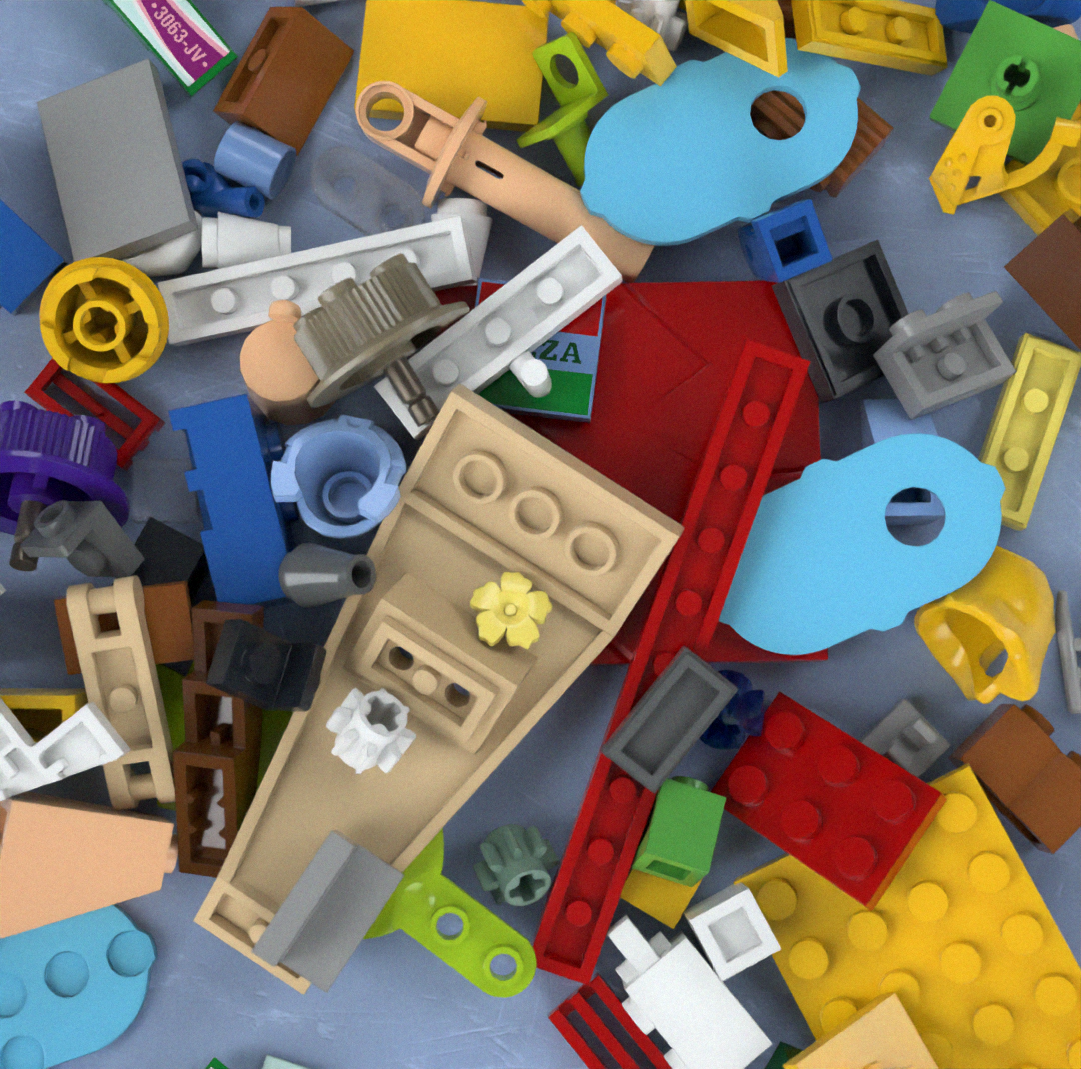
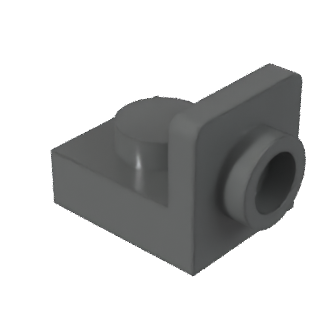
(86, 537)

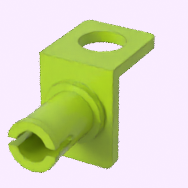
(568, 122)

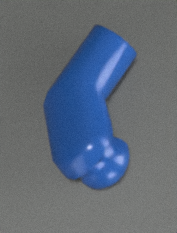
(214, 194)

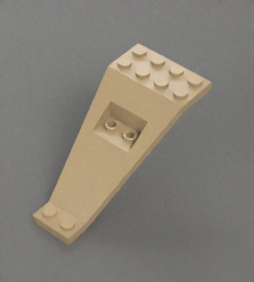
(470, 507)

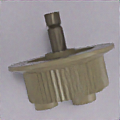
(373, 333)

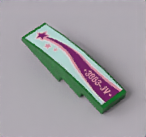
(177, 38)

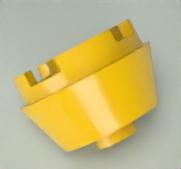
(103, 320)

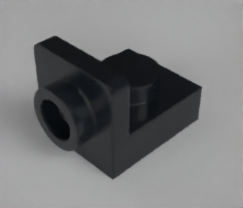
(265, 668)

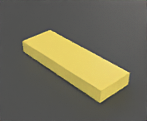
(1029, 422)

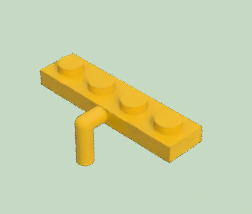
(628, 41)

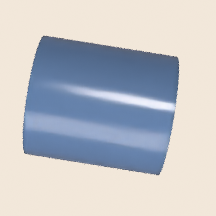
(254, 159)

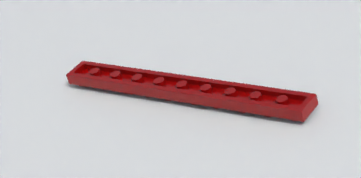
(680, 614)

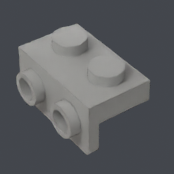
(944, 355)

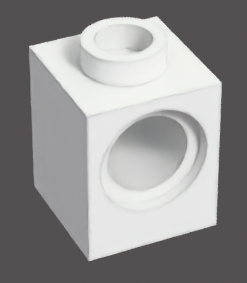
(731, 930)

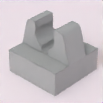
(906, 739)

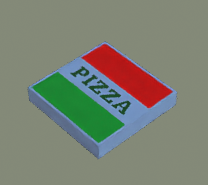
(570, 361)

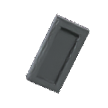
(669, 719)

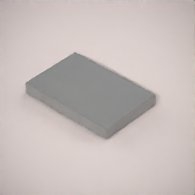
(117, 164)

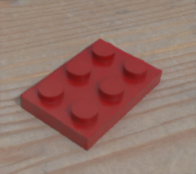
(828, 800)

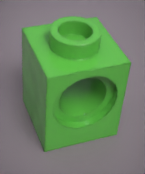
(680, 832)

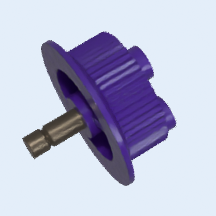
(50, 461)

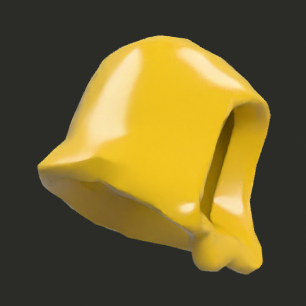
(995, 611)

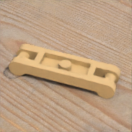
(125, 687)

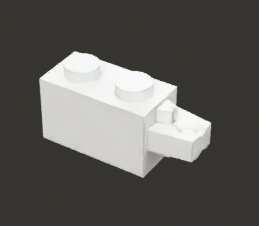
(685, 1001)

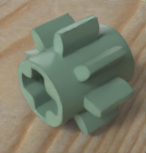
(516, 865)

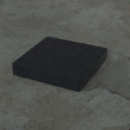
(842, 318)

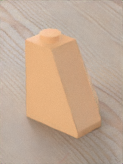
(75, 858)

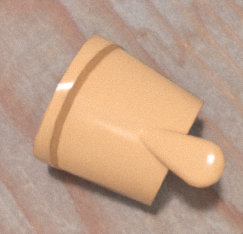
(278, 370)

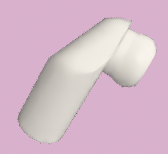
(171, 256)

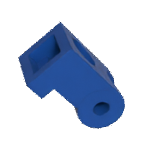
(784, 242)

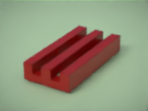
(135, 439)
(578, 1001)

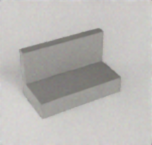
(328, 911)

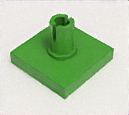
(1025, 65)

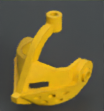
(981, 150)

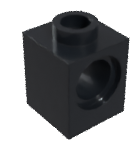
(170, 557)

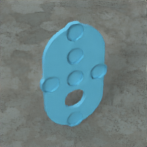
(692, 161)
(830, 568)
(71, 987)

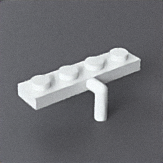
(511, 326)

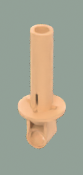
(453, 150)

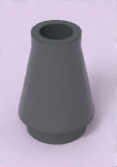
(321, 575)

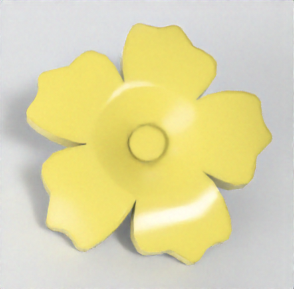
(511, 610)

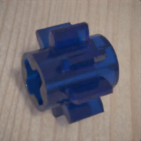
(740, 715)

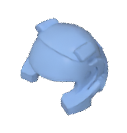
(340, 476)

